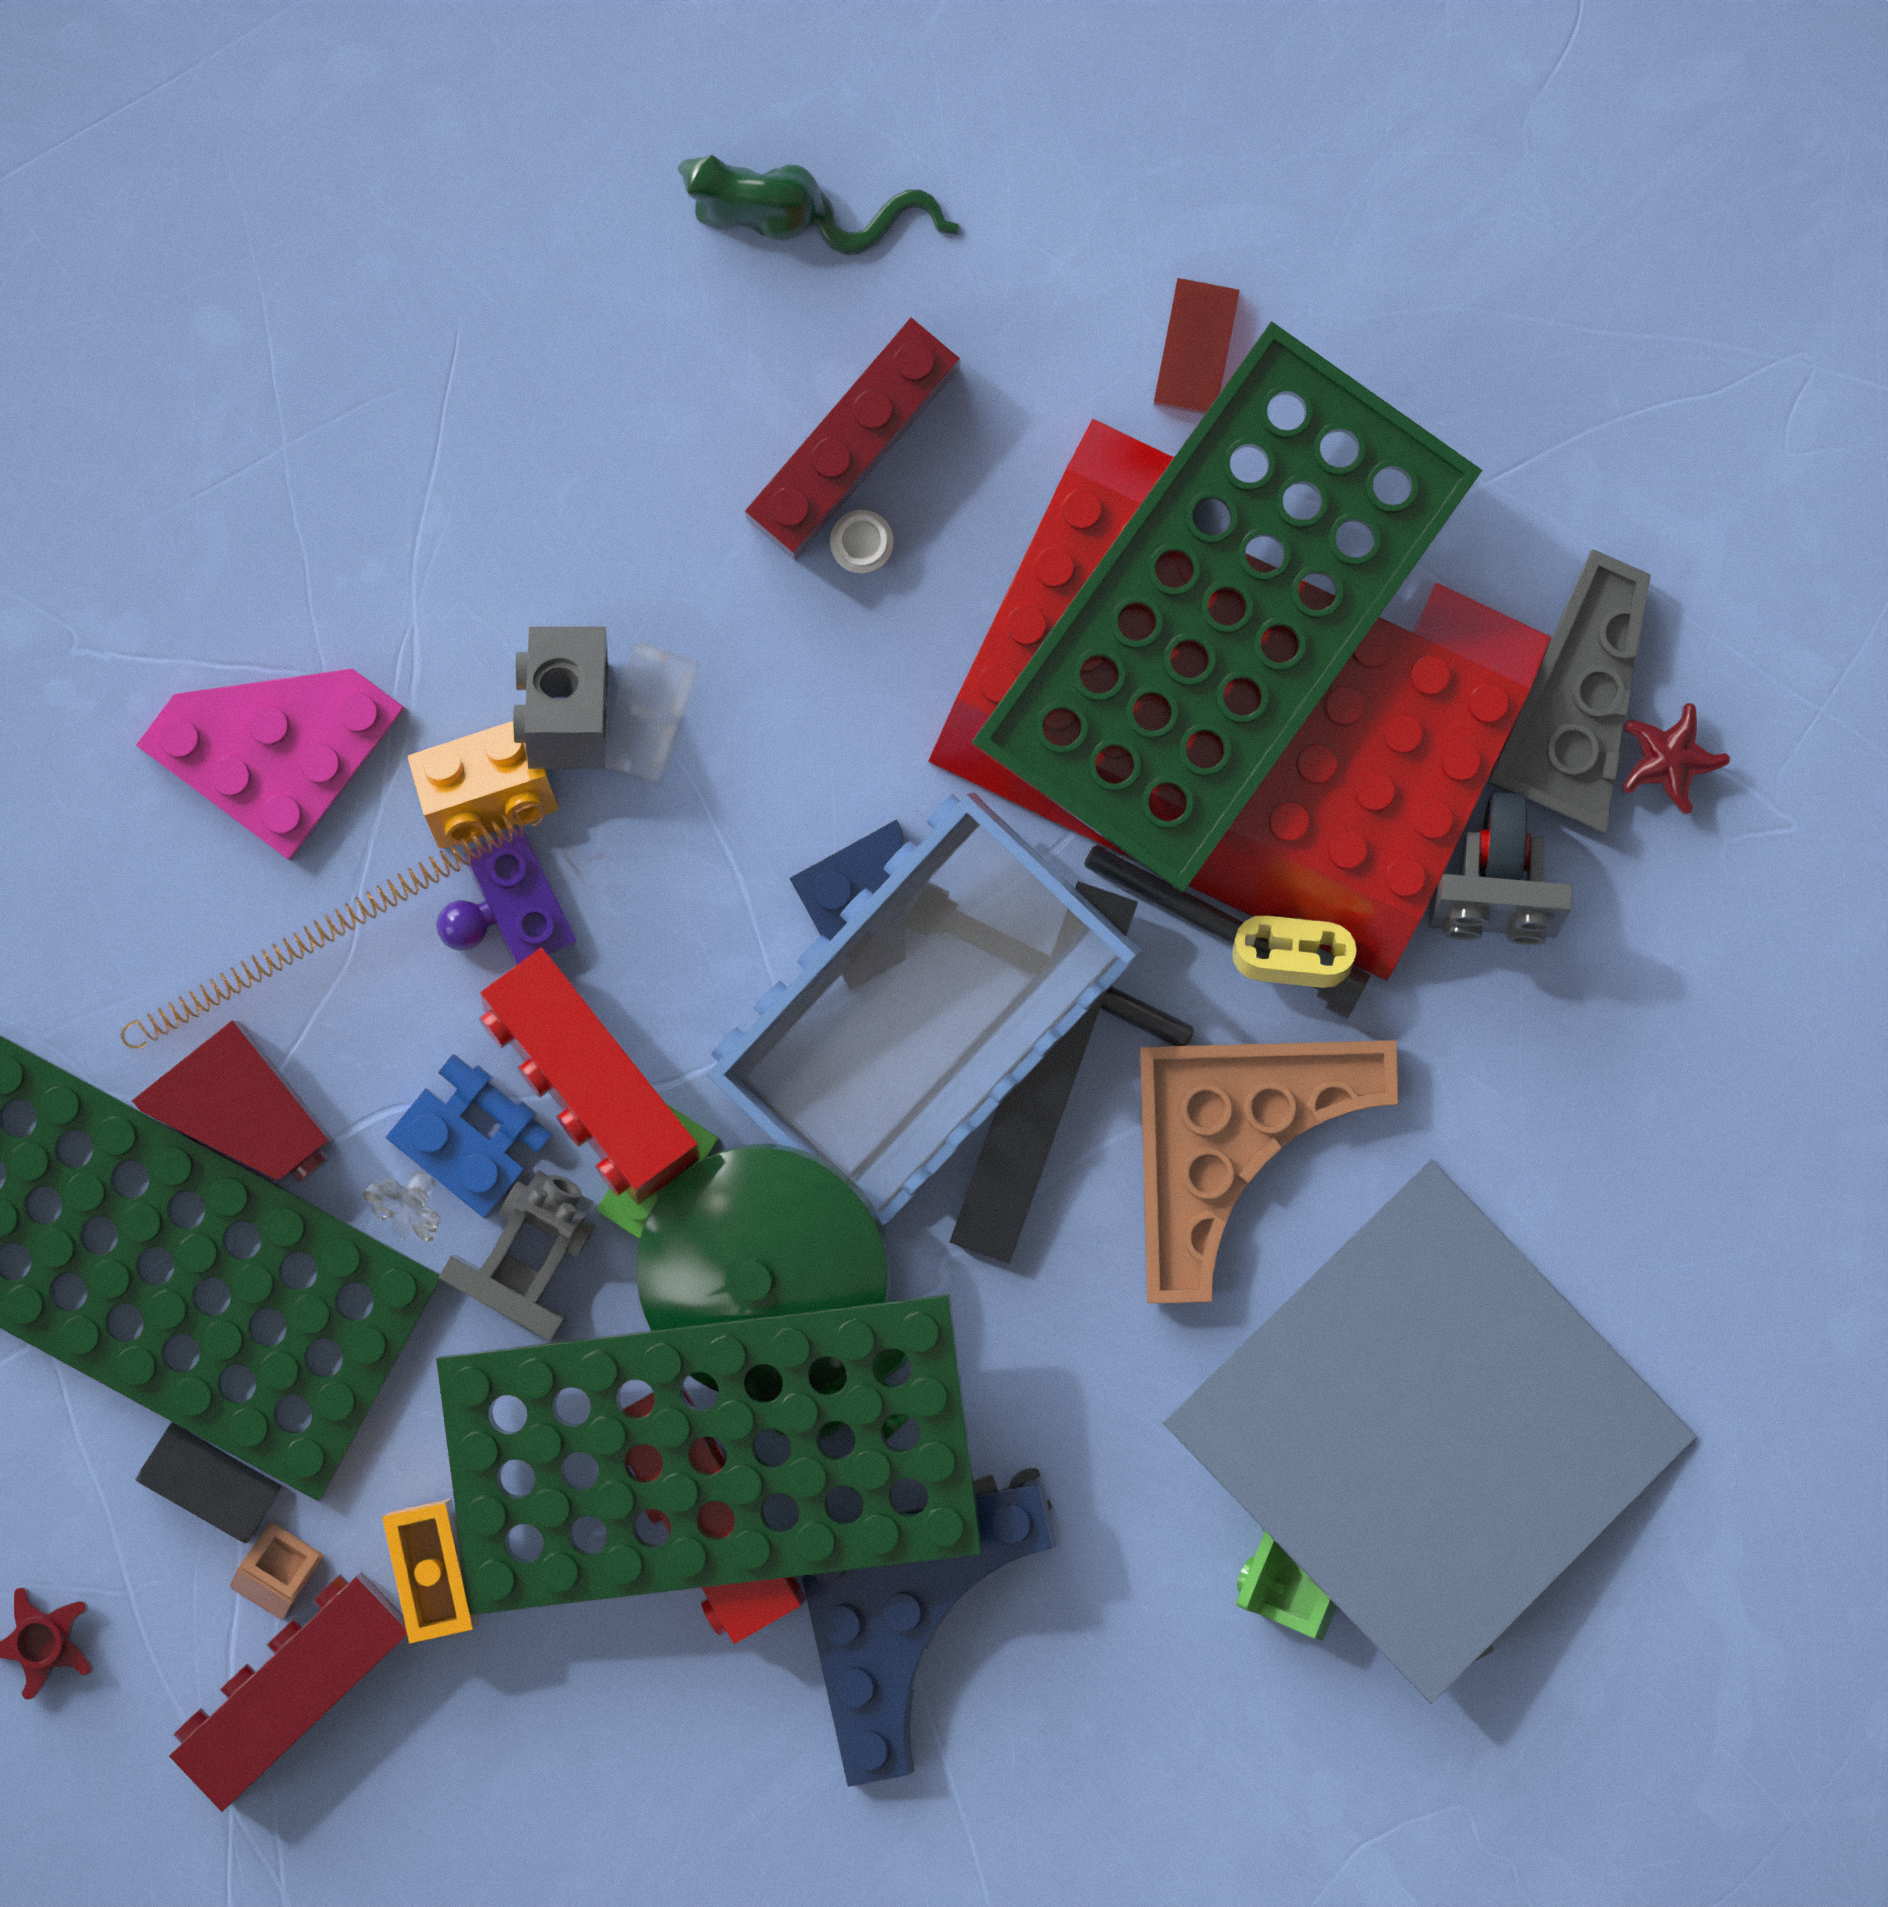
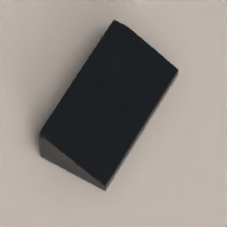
(209, 1483)

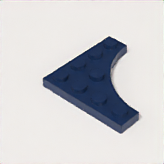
(883, 1618)

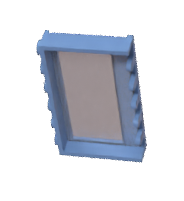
(923, 1006)

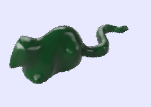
(788, 202)

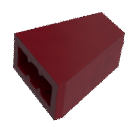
(240, 1106)

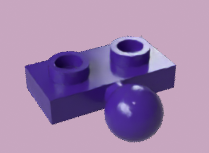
(514, 899)

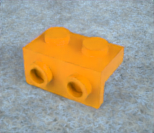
(478, 782)

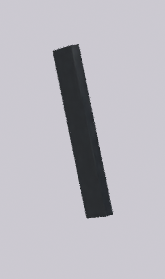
(1027, 1125)

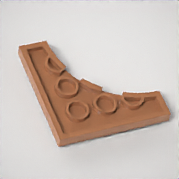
(1217, 1120)

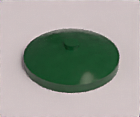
(761, 1238)

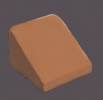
(276, 1570)

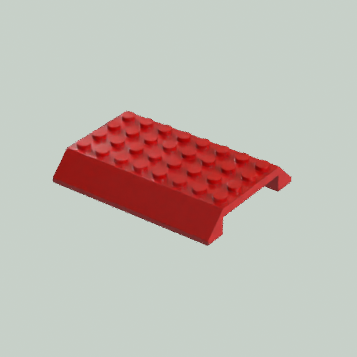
(1365, 791)

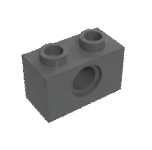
(570, 729)

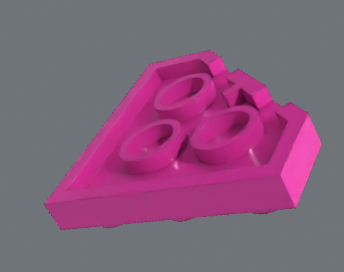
(273, 747)

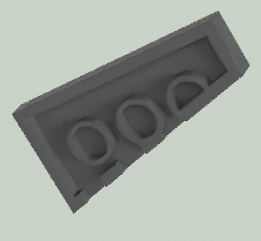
(1573, 718)

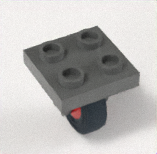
(1499, 897)

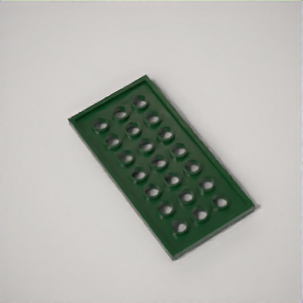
(1165, 524)
(230, 1195)
(690, 1556)

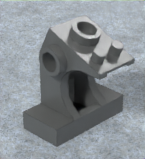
(511, 1286)

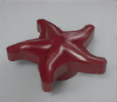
(1671, 758)
(43, 1641)

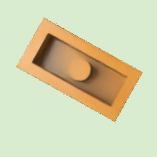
(429, 1570)

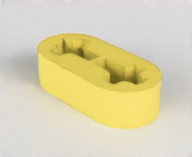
(1293, 951)

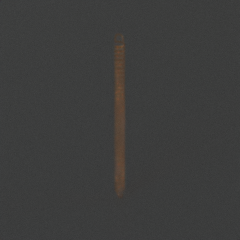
(333, 928)

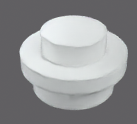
(861, 541)

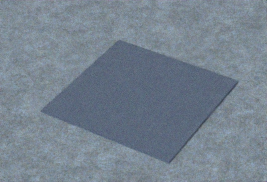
(1429, 1431)

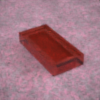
(1196, 346)

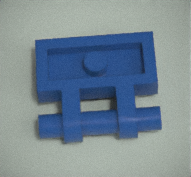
(458, 1152)

